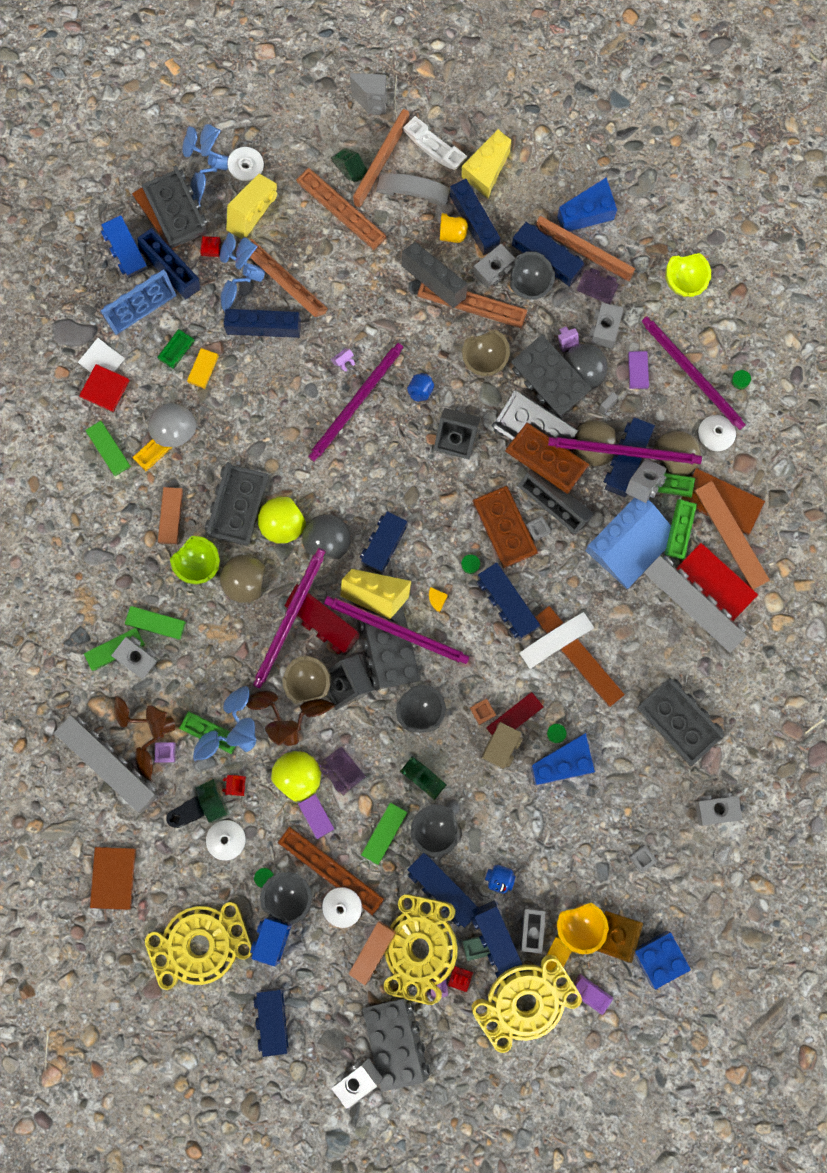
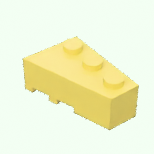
(487, 162)
(250, 205)
(375, 591)

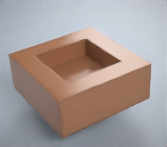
(482, 711)

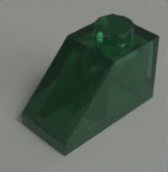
(350, 164)
(423, 778)
(212, 801)

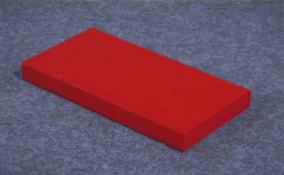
(717, 581)

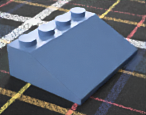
(138, 302)
(631, 541)

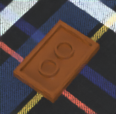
(112, 878)

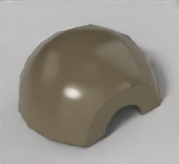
(486, 353)
(595, 432)
(678, 442)
(242, 578)
(306, 679)

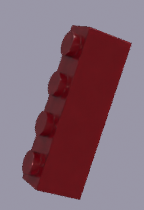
(325, 623)

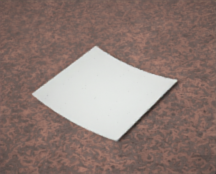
(101, 355)

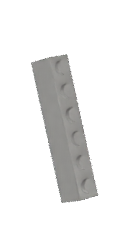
(695, 603)
(106, 763)

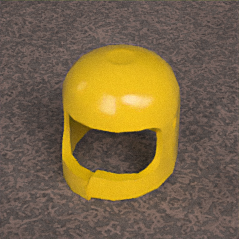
(453, 229)

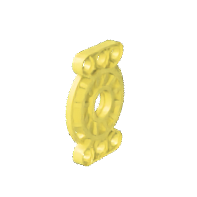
(179, 953)
(401, 960)
(529, 1024)

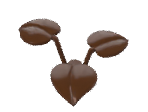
(158, 725)
(286, 731)

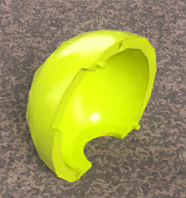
(688, 274)
(281, 520)
(296, 775)

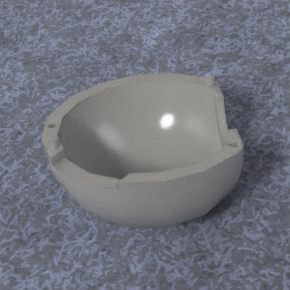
(171, 425)

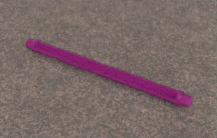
(693, 373)
(356, 401)
(625, 450)
(289, 617)
(396, 629)

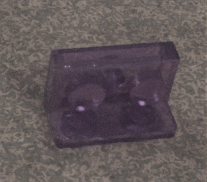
(598, 286)
(341, 771)

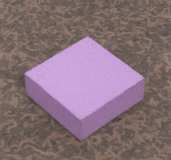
(164, 752)

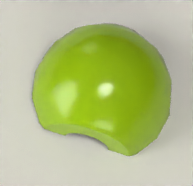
(196, 561)

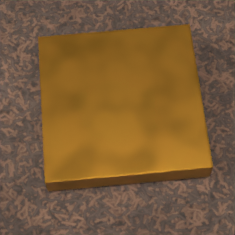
(621, 937)

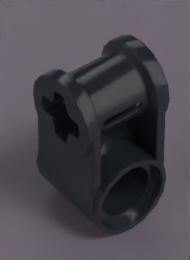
(189, 812)

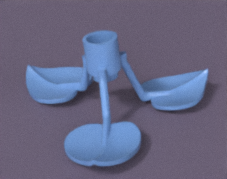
(216, 160)
(243, 253)
(242, 735)

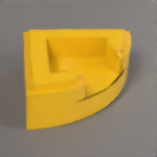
(437, 599)

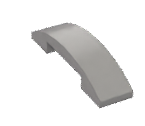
(413, 186)

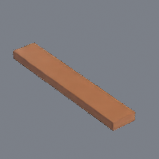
(381, 158)
(341, 208)
(585, 249)
(287, 281)
(483, 307)
(732, 535)

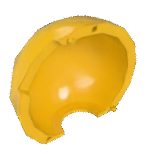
(583, 929)

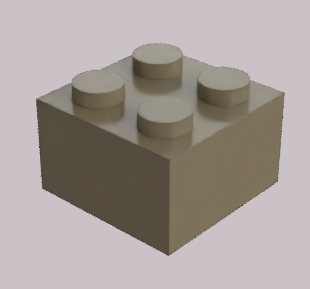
(501, 746)

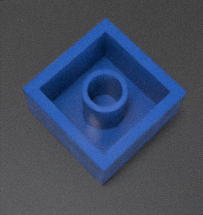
(271, 941)
(661, 960)

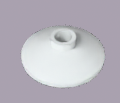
(245, 156)
(713, 440)
(235, 843)
(348, 900)

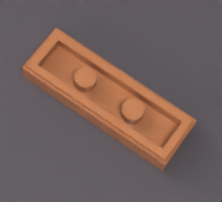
(170, 515)
(372, 953)

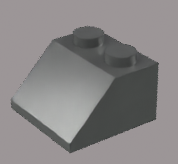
(456, 433)
(348, 682)

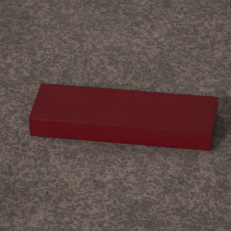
(518, 713)

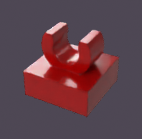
(210, 246)
(234, 785)
(460, 978)

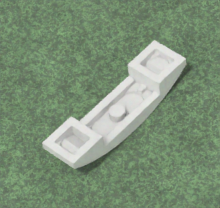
(432, 145)
(556, 640)

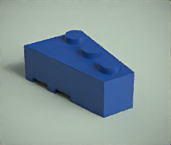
(588, 208)
(123, 247)
(565, 763)

